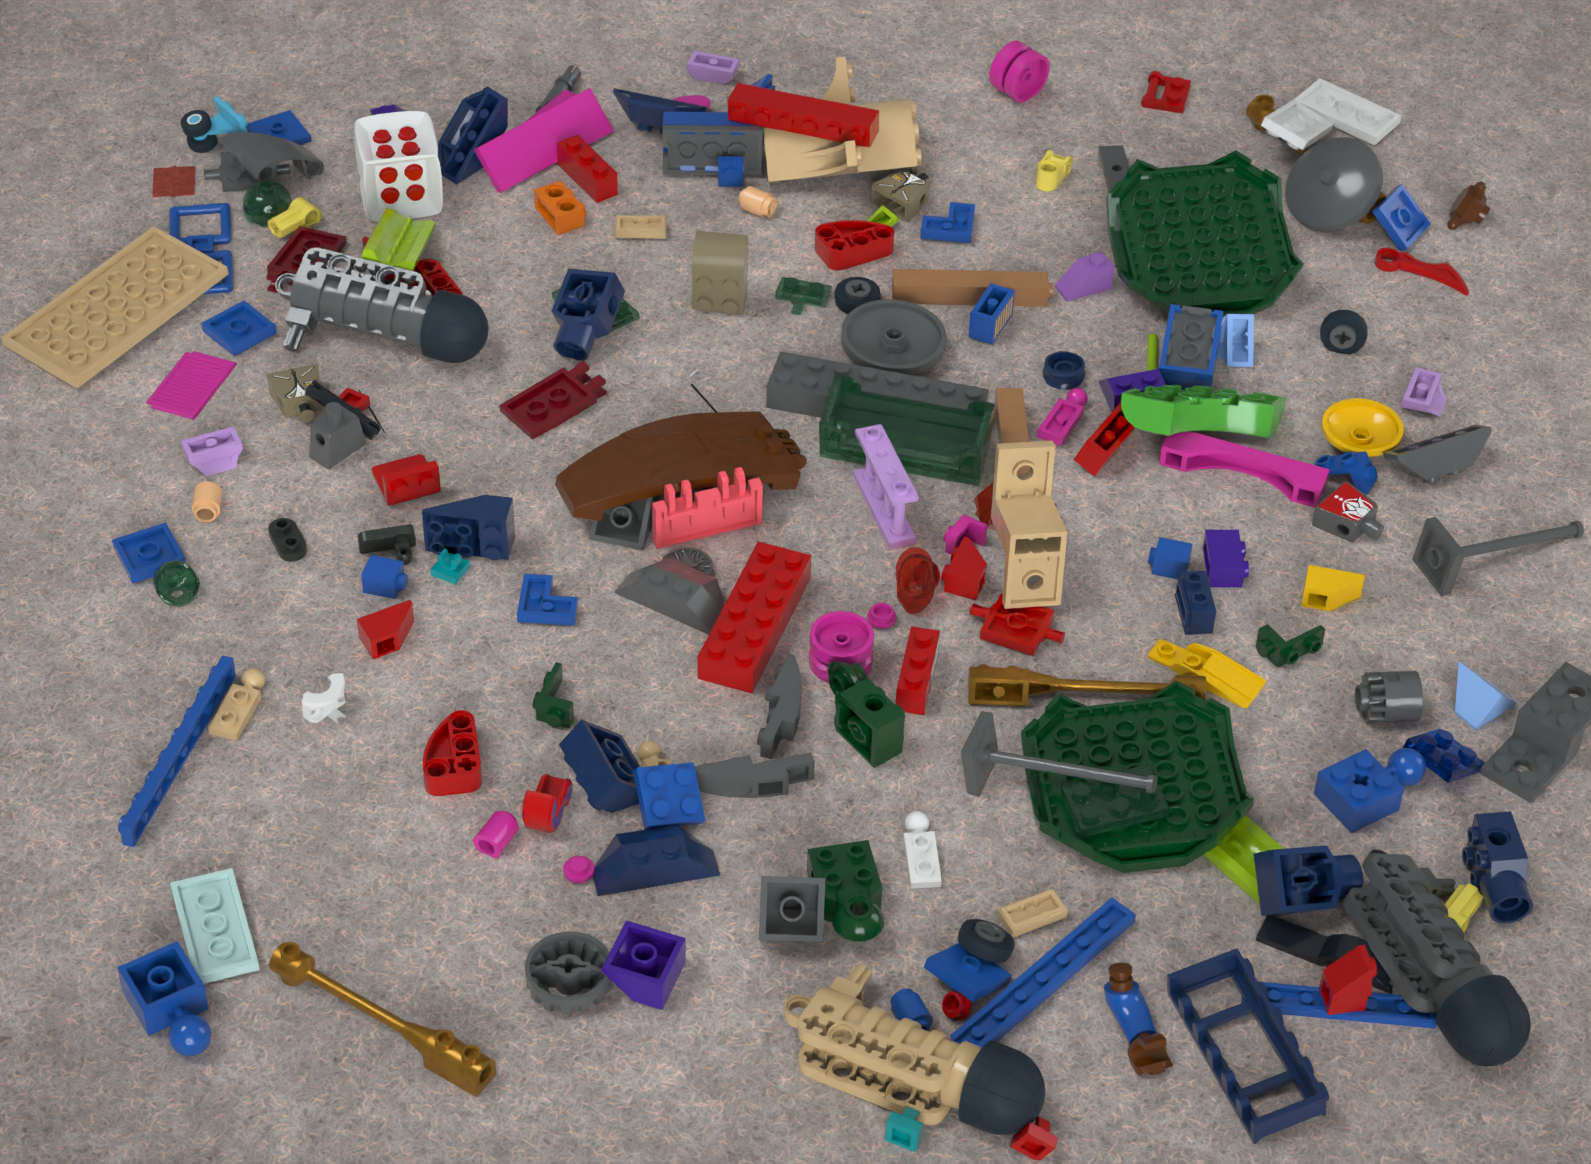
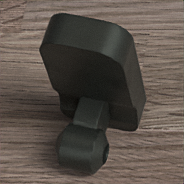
(389, 538)

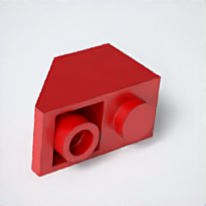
(966, 571)
(386, 629)
(1348, 982)

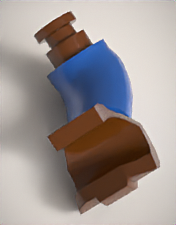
(1129, 1008)

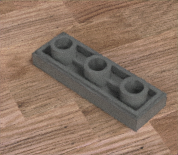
(1113, 164)

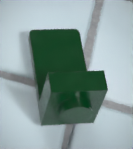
(1280, 652)
(550, 709)

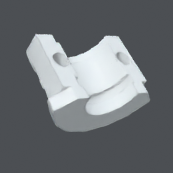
(318, 706)

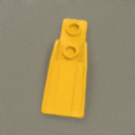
(1222, 673)

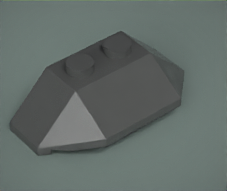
(1441, 454)
(676, 593)

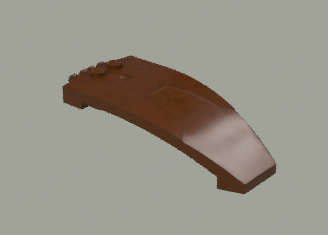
(675, 450)

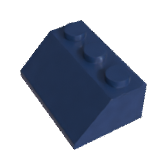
(602, 766)

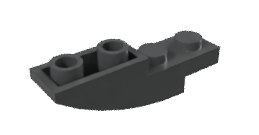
(784, 707)
(744, 779)

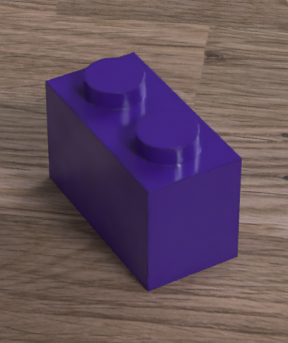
(1225, 558)

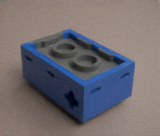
(1190, 346)

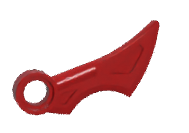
(1404, 261)

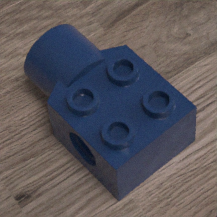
(585, 310)
(1498, 866)
(1304, 879)

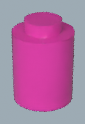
(496, 833)

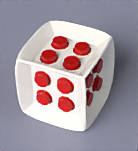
(398, 164)

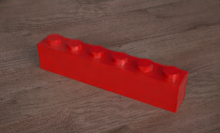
(803, 115)

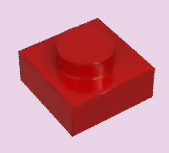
(355, 398)

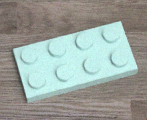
(214, 926)

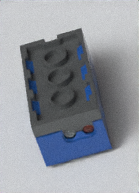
(698, 138)

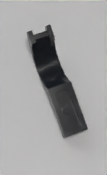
(1315, 946)

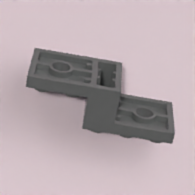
(1544, 735)

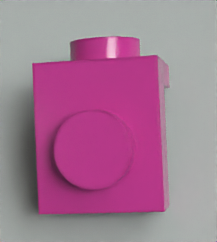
(962, 528)

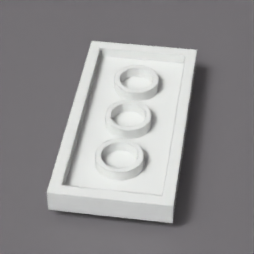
(1349, 111)
(1297, 125)

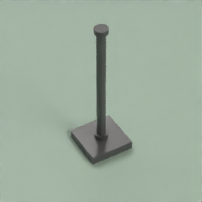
(1441, 556)
(982, 753)

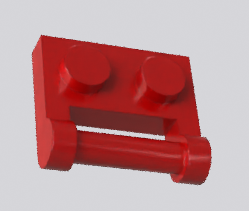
(1174, 93)

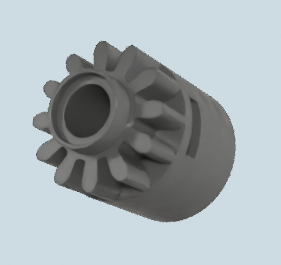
(1390, 696)

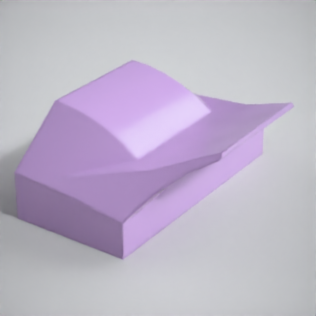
(712, 67)
(1425, 392)
(213, 451)

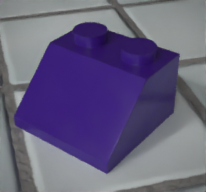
(1115, 386)
(646, 963)

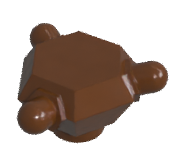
(1469, 206)

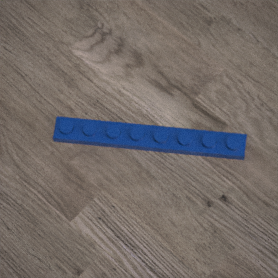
(174, 756)
(1046, 975)

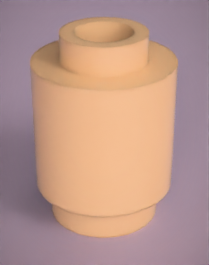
(757, 201)
(206, 501)

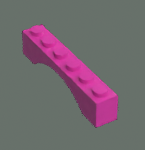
(1296, 479)

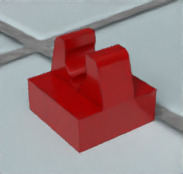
(1035, 1139)

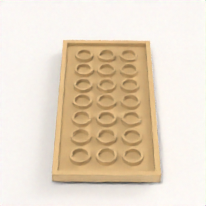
(114, 307)

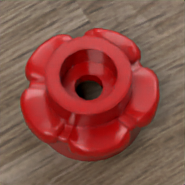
(956, 1005)

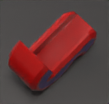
(545, 806)

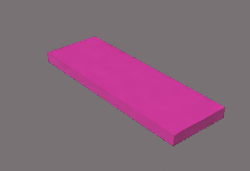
(534, 143)

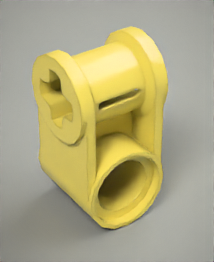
(1052, 171)

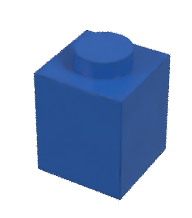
(1170, 558)
(384, 577)

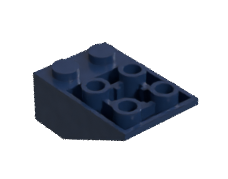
(471, 527)

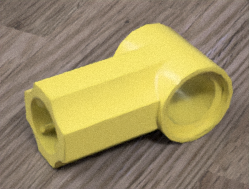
(298, 214)
(1464, 904)

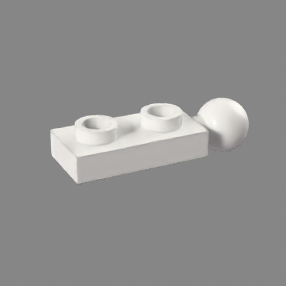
(921, 852)

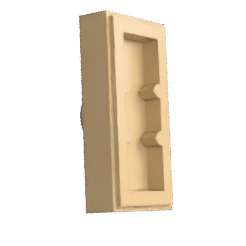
(640, 226)
(1032, 913)

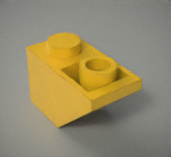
(1330, 588)

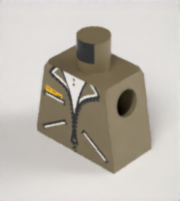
(902, 193)
(289, 390)

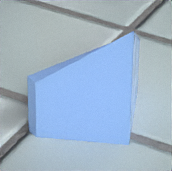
(1237, 340)
(1478, 699)

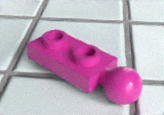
(1063, 417)

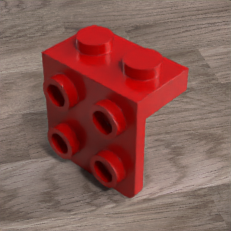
(407, 479)

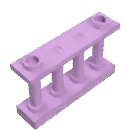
(885, 486)

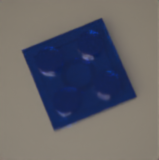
(1445, 755)

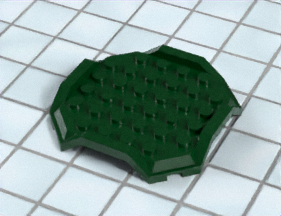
(1202, 235)
(1183, 743)

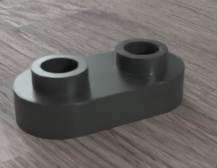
(287, 539)

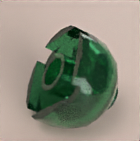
(265, 201)

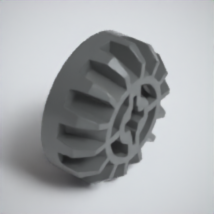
(569, 964)

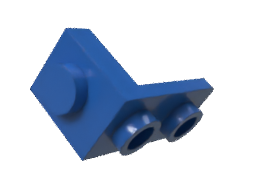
(730, 171)
(1356, 464)

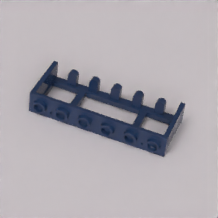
(1271, 1022)

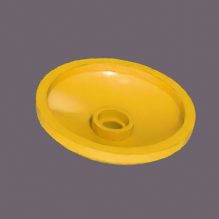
(1362, 426)

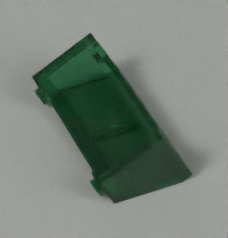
(925, 436)

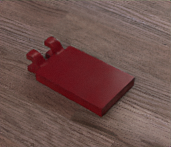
(292, 253)
(554, 400)

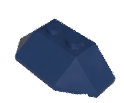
(648, 110)
(474, 123)
(652, 860)

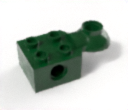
(865, 714)
(851, 888)

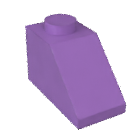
(1086, 277)

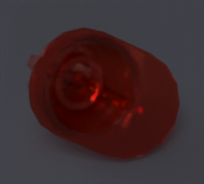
(918, 570)

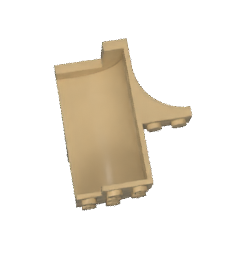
(803, 156)

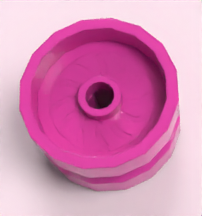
(1019, 71)
(841, 638)

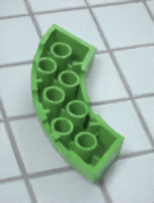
(1198, 408)

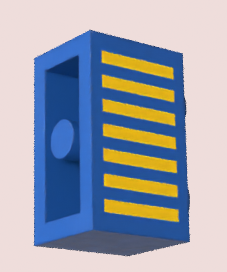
(991, 313)

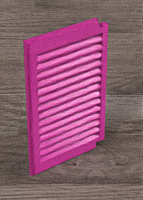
(191, 384)

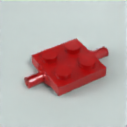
(1017, 627)

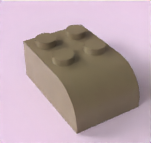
(720, 272)

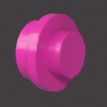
(881, 616)
(578, 869)

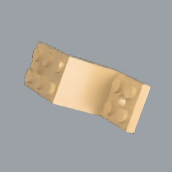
(1028, 524)

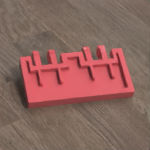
(710, 514)

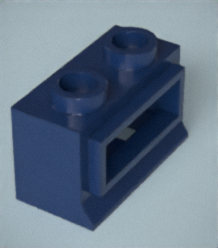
(1195, 603)

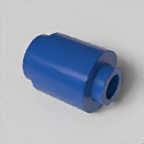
(910, 1005)

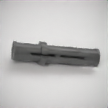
(563, 82)

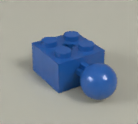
(1363, 790)
(168, 993)

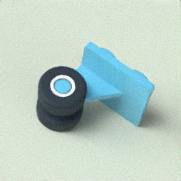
(202, 129)

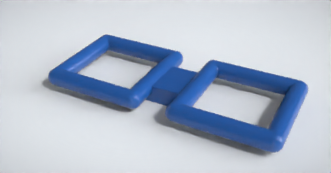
(206, 243)

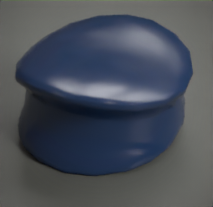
(1064, 370)

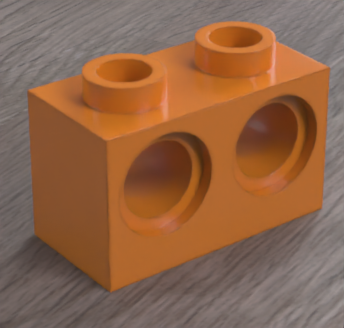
(559, 207)

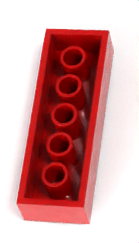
(754, 617)

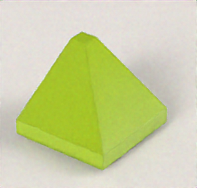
(884, 216)

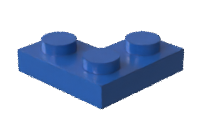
(954, 228)
(540, 607)

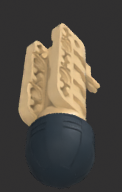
(989, 1084)

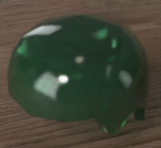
(173, 577)

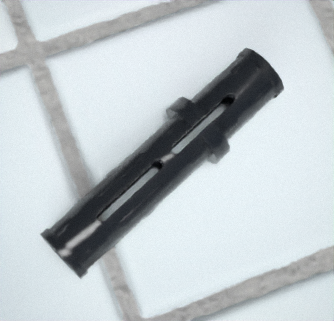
(325, 396)

